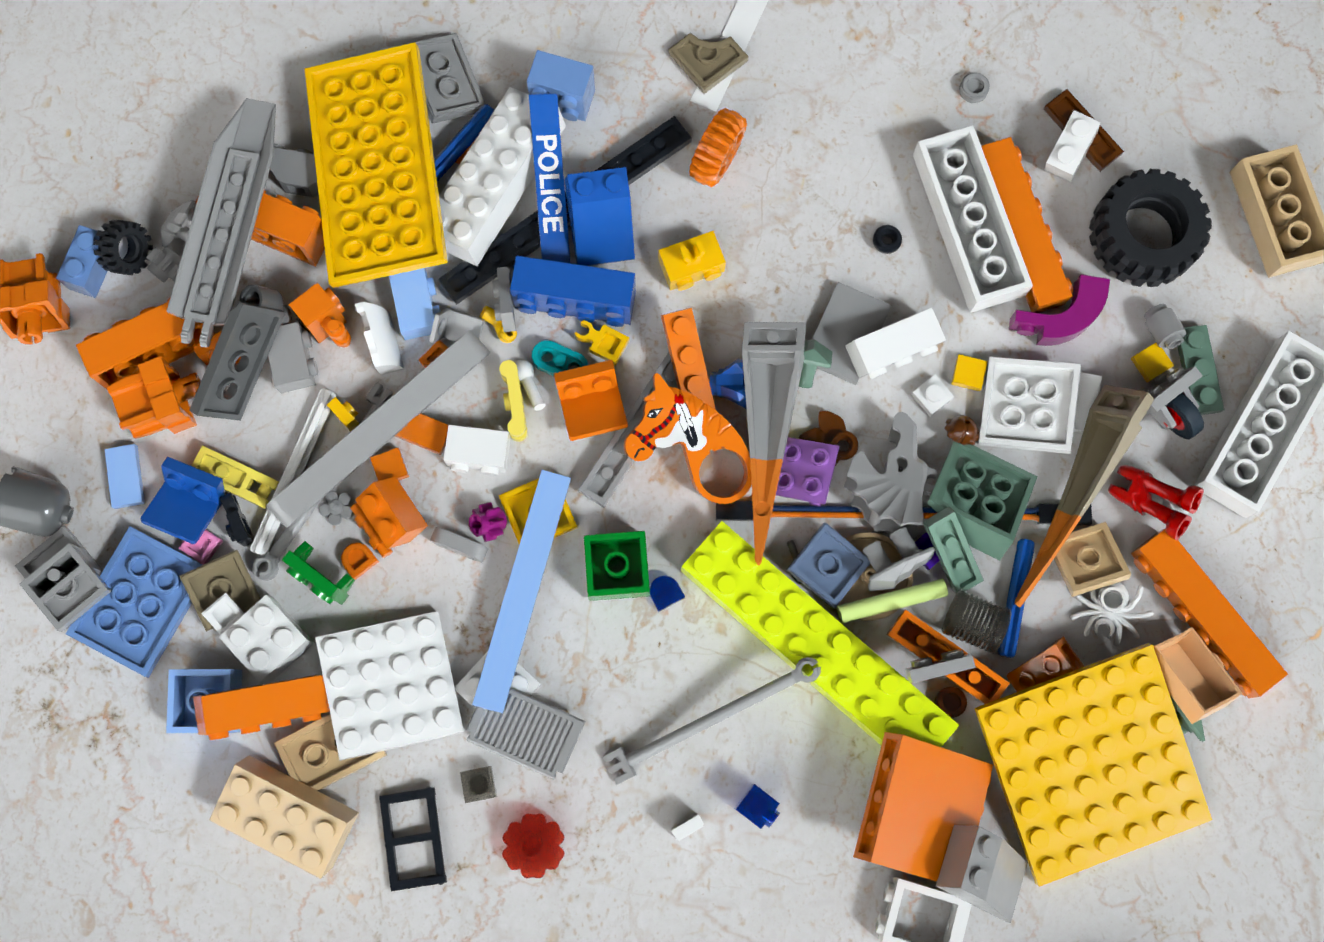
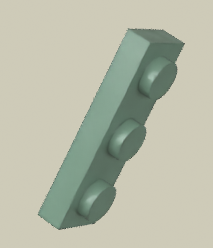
(1197, 352)
(953, 550)

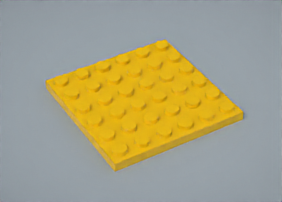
(1093, 764)

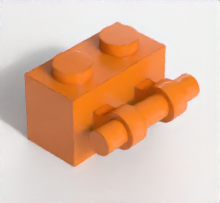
(322, 315)
(387, 515)

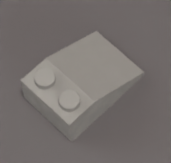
(982, 871)

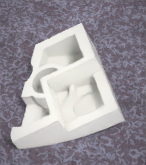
(380, 337)

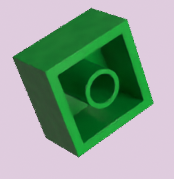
(616, 566)

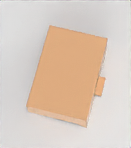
(1195, 676)

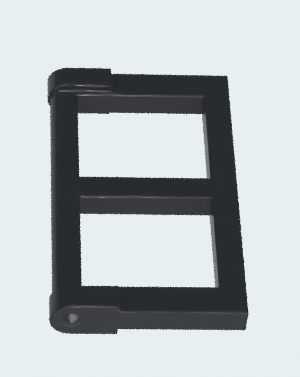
(390, 842)

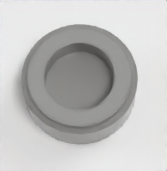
(974, 87)

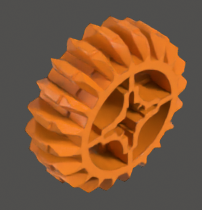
(718, 147)

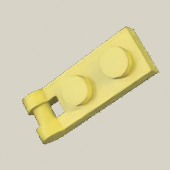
(236, 476)

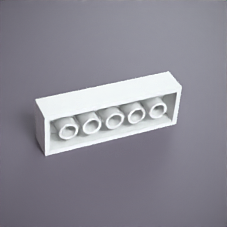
(489, 179)
(972, 219)
(1265, 426)

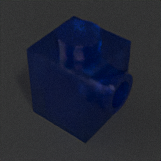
(758, 807)

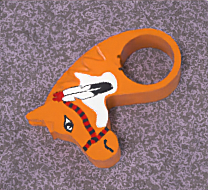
(682, 418)

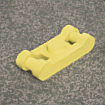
(514, 401)

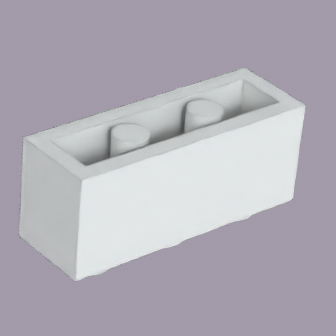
(896, 344)

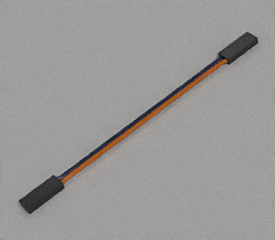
(743, 511)

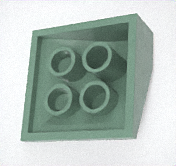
(985, 495)

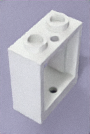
(893, 894)

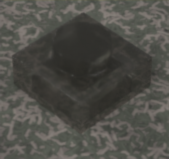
(478, 784)

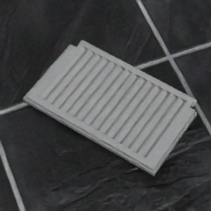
(527, 733)

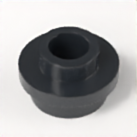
(887, 231)

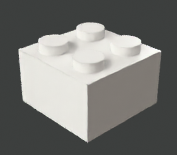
(266, 640)

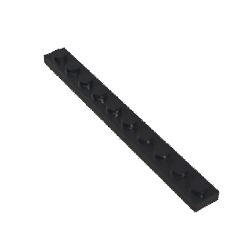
(525, 236)

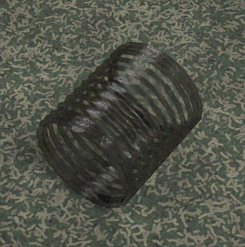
(955, 615)

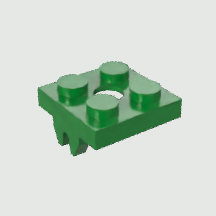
(307, 574)

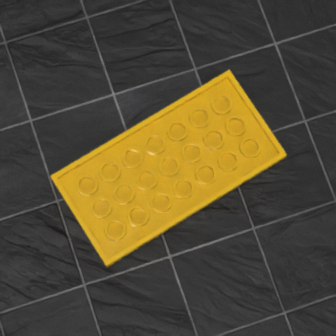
(375, 166)

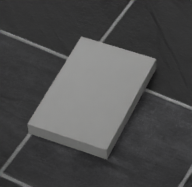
(448, 79)
(845, 319)

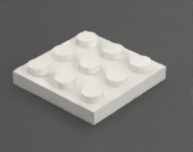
(1030, 404)

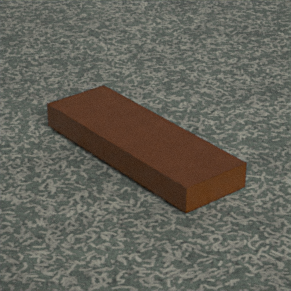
(1103, 148)

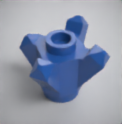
(730, 383)

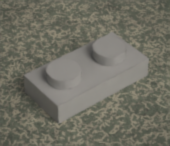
(505, 308)

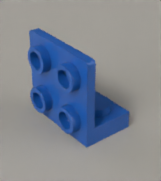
(184, 501)

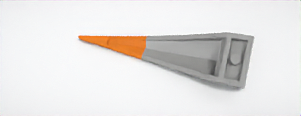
(771, 378)

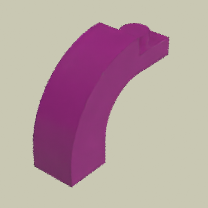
(1086, 304)

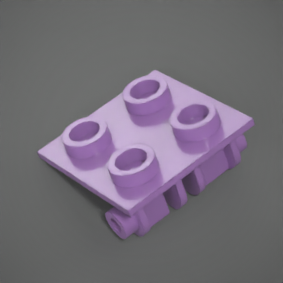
(807, 471)

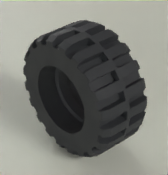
(1171, 200)

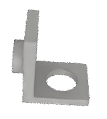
(455, 325)

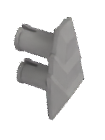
(178, 223)
(889, 573)

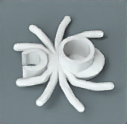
(1111, 610)

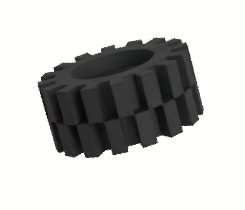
(109, 247)

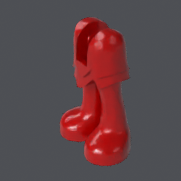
(1140, 499)

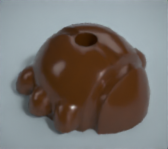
(962, 430)

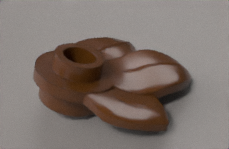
(831, 431)

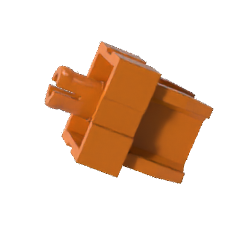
(31, 300)
(155, 399)

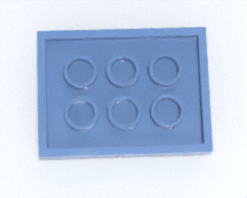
(143, 605)

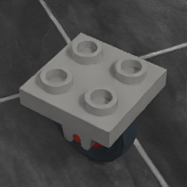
(1174, 403)

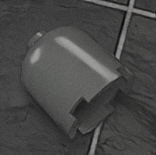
(33, 503)

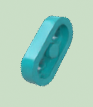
(562, 358)

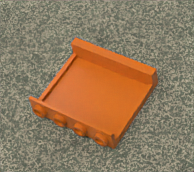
(916, 802)

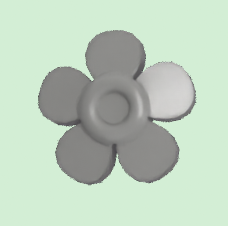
(336, 508)

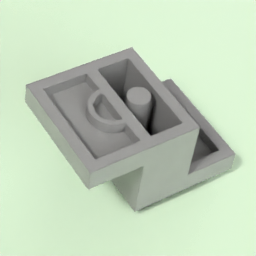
(62, 579)

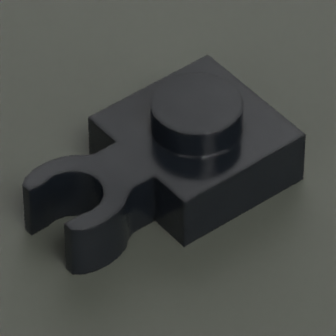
(238, 526)

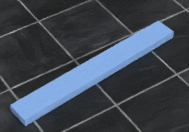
(521, 592)

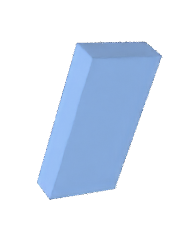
(124, 476)

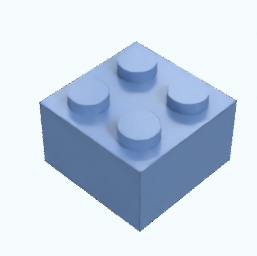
(566, 78)

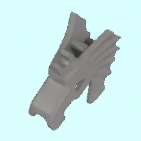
(895, 497)

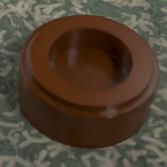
(951, 701)

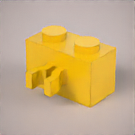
(692, 261)

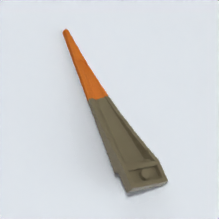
(1105, 439)

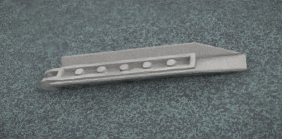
(224, 221)

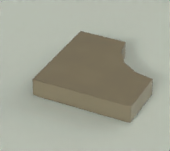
(707, 61)

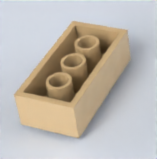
(1281, 209)
(284, 816)

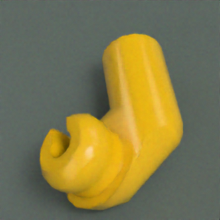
(488, 315)

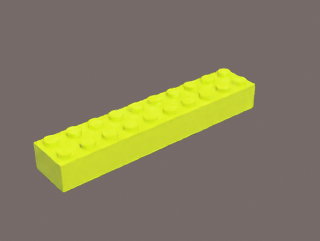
(801, 628)

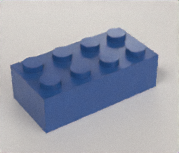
(573, 291)

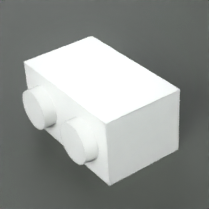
(1072, 146)
(477, 449)

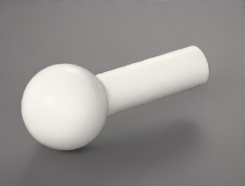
(526, 375)

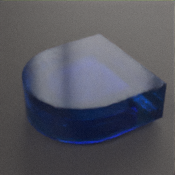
(665, 592)

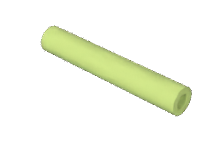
(892, 600)

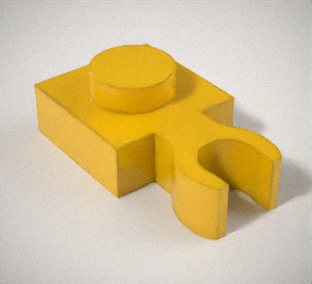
(605, 343)

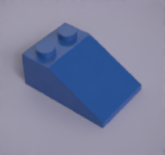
(600, 216)

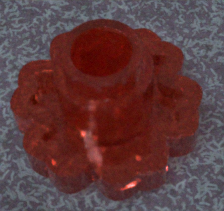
(533, 845)

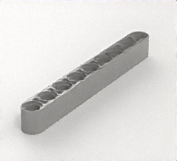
(377, 429)

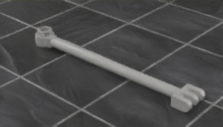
(273, 556)
(627, 762)

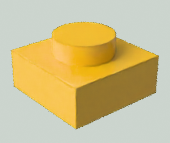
(344, 413)

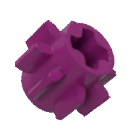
(487, 521)

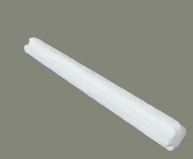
(294, 467)

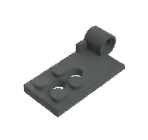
(247, 335)

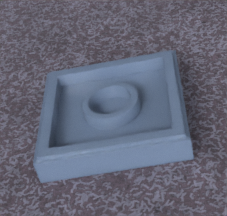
(828, 565)

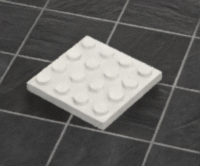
(389, 685)

